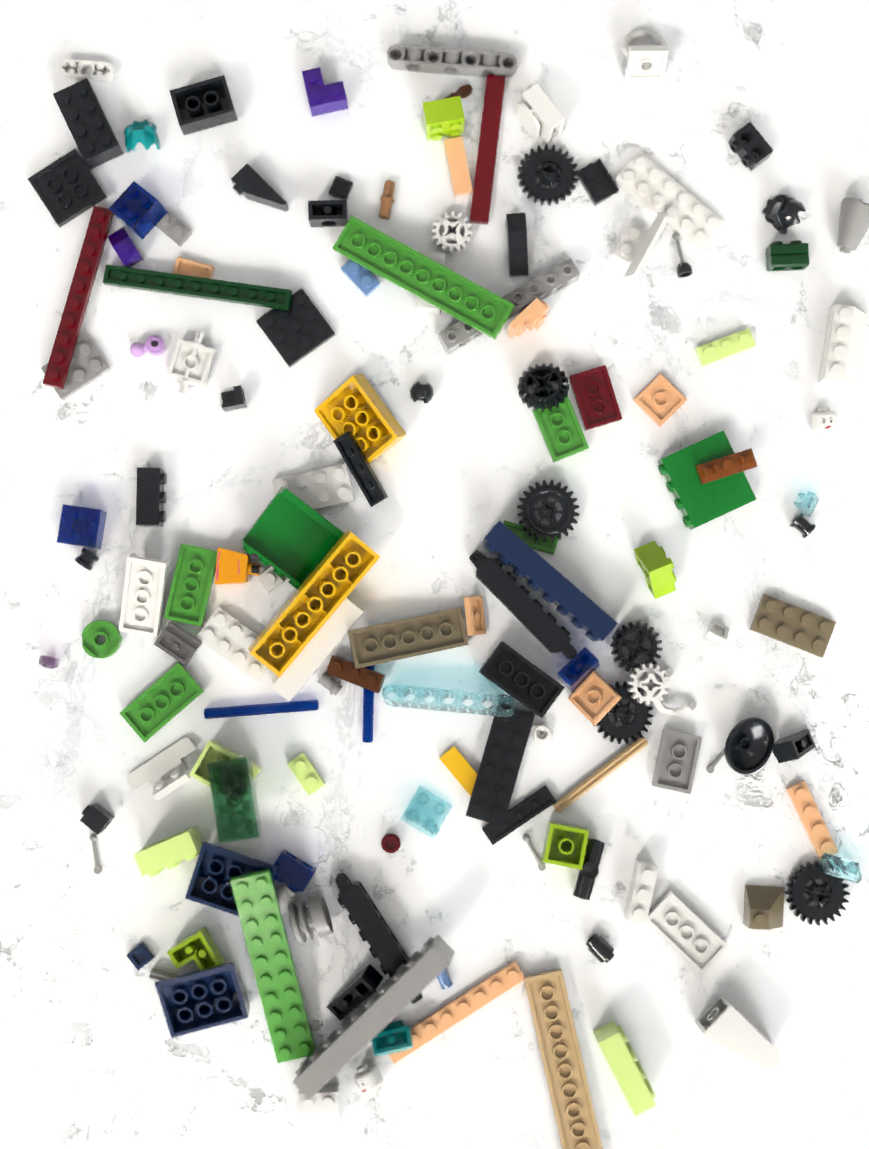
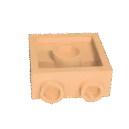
(530, 317)

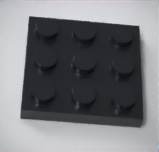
(67, 188)
(296, 331)

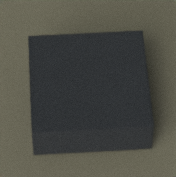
(340, 188)

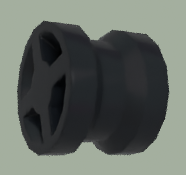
(86, 558)

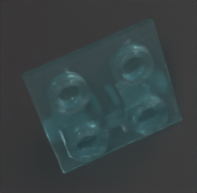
(426, 812)

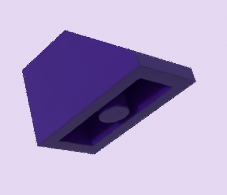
(125, 248)

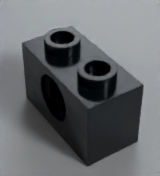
(328, 213)

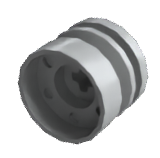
(306, 920)

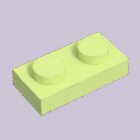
(306, 773)

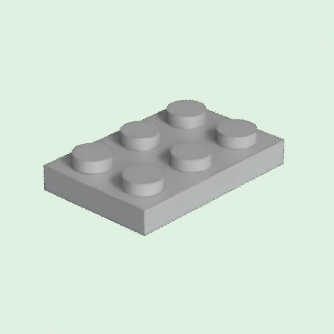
(85, 367)
(676, 761)

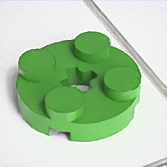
(90, 641)

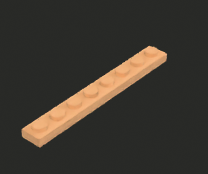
(462, 1007)

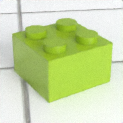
(443, 118)
(565, 845)

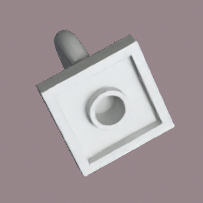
(645, 61)

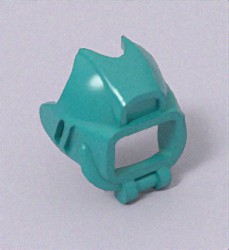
(141, 132)

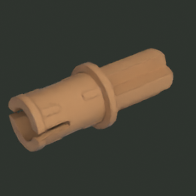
(387, 199)

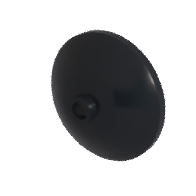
(749, 745)

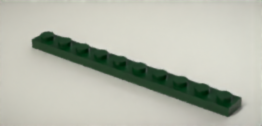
(197, 287)

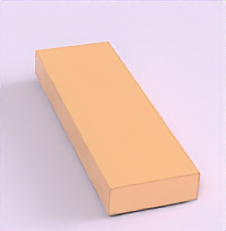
(458, 166)

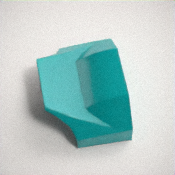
(392, 1039)

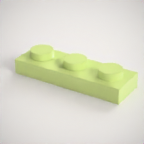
(725, 347)

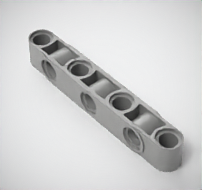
(451, 60)

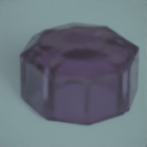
(48, 662)

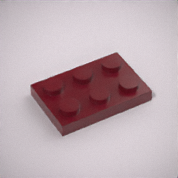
(595, 397)

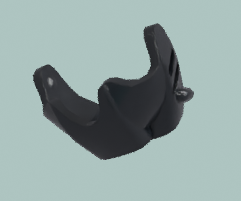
(786, 215)

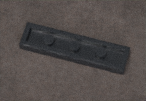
(360, 468)
(520, 814)

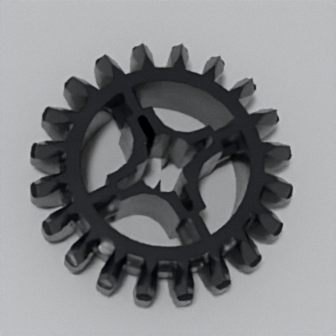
(542, 381)
(640, 639)

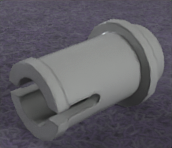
(330, 684)

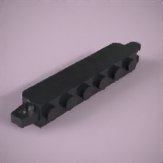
(521, 605)
(372, 926)

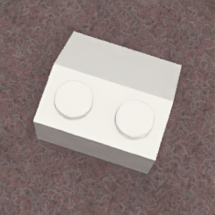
(322, 1108)

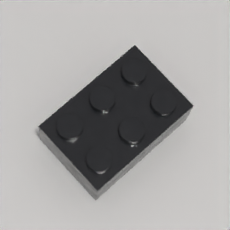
(203, 105)

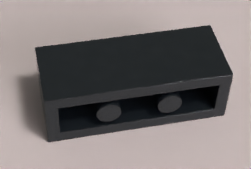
(150, 497)

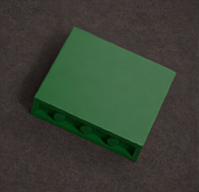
(705, 501)
(290, 537)

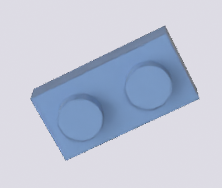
(360, 277)

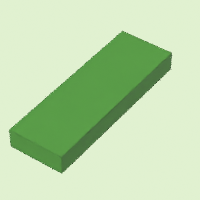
(548, 546)

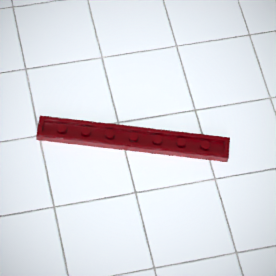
(487, 149)

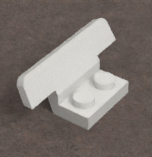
(638, 243)
(165, 770)

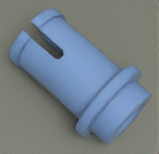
(444, 980)

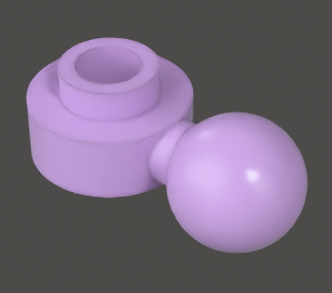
(138, 349)

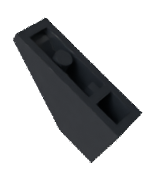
(254, 188)
(517, 244)
(355, 992)

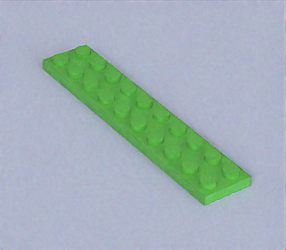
(423, 277)
(273, 965)

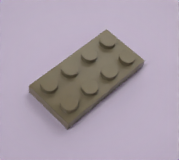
(792, 625)

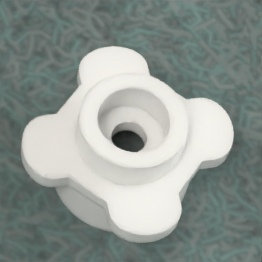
(536, 731)

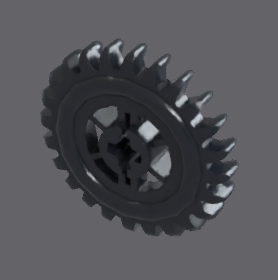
(550, 160)
(555, 527)
(629, 729)
(832, 900)

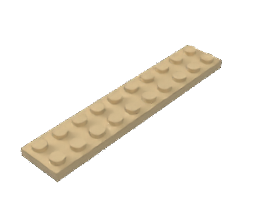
(562, 1060)

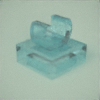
(808, 504)

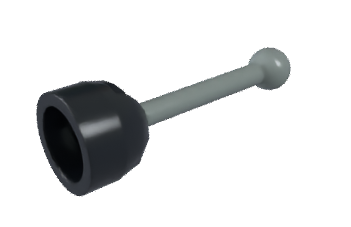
(684, 268)

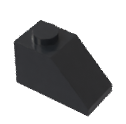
(793, 746)

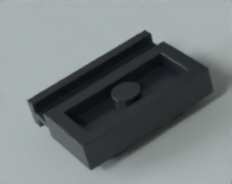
(597, 182)

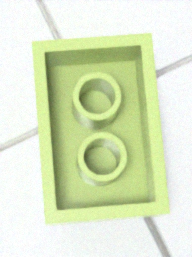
(212, 752)
(169, 852)

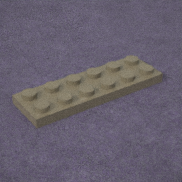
(407, 637)

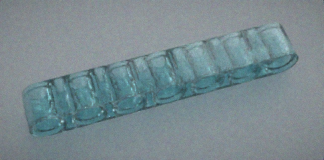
(441, 694)

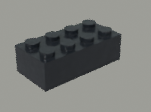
(88, 123)
(521, 679)

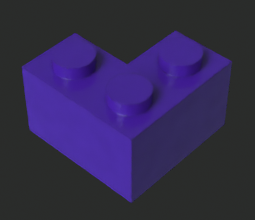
(322, 97)

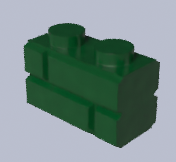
(787, 256)

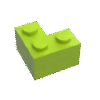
(656, 568)
(197, 947)

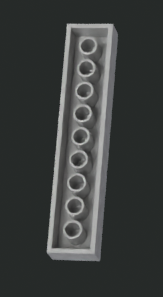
(373, 1016)

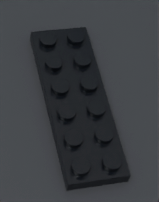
(500, 767)

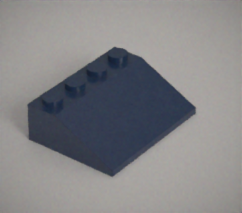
(212, 876)
(203, 999)

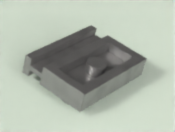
(178, 643)

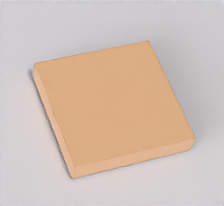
(660, 400)
(594, 698)

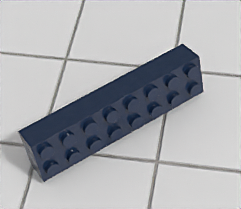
(549, 582)

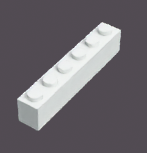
(317, 650)

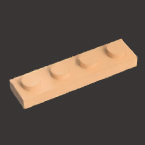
(811, 819)

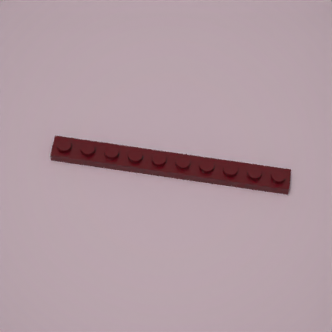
(78, 297)

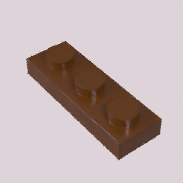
(361, 677)

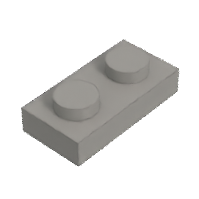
(174, 229)

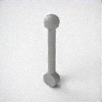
(710, 769)
(541, 865)
(98, 869)

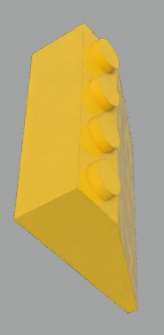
(360, 410)

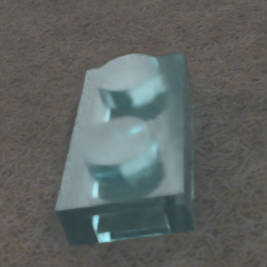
(841, 868)

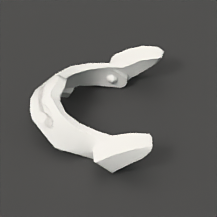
(688, 707)

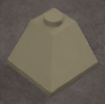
(763, 907)

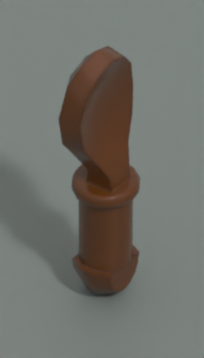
(464, 91)

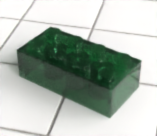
(234, 799)

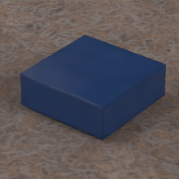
(140, 956)

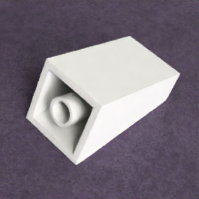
(735, 1032)

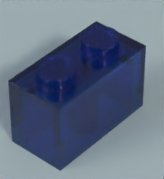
(578, 669)
(293, 871)

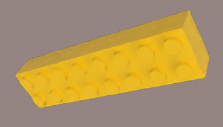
(313, 603)

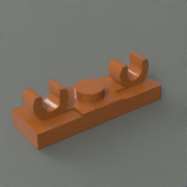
(726, 466)

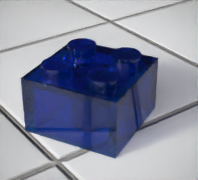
(138, 210)
(81, 526)

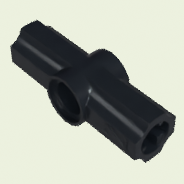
(585, 881)

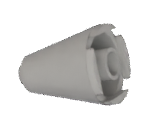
(852, 224)

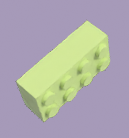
(625, 1067)

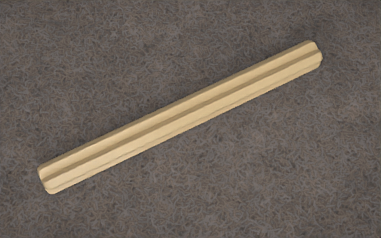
(600, 774)

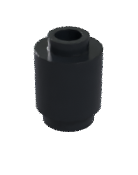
(600, 948)

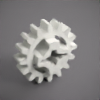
(446, 238)
(648, 691)

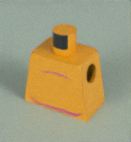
(234, 567)

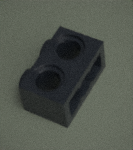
(755, 144)

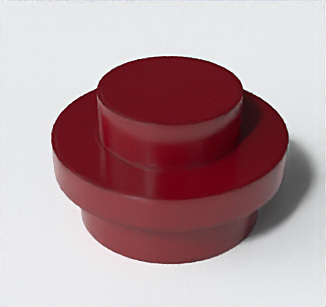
(390, 843)

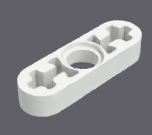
(81, 64)

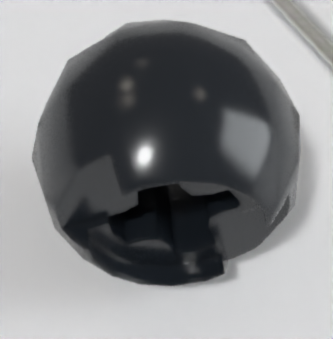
(421, 392)

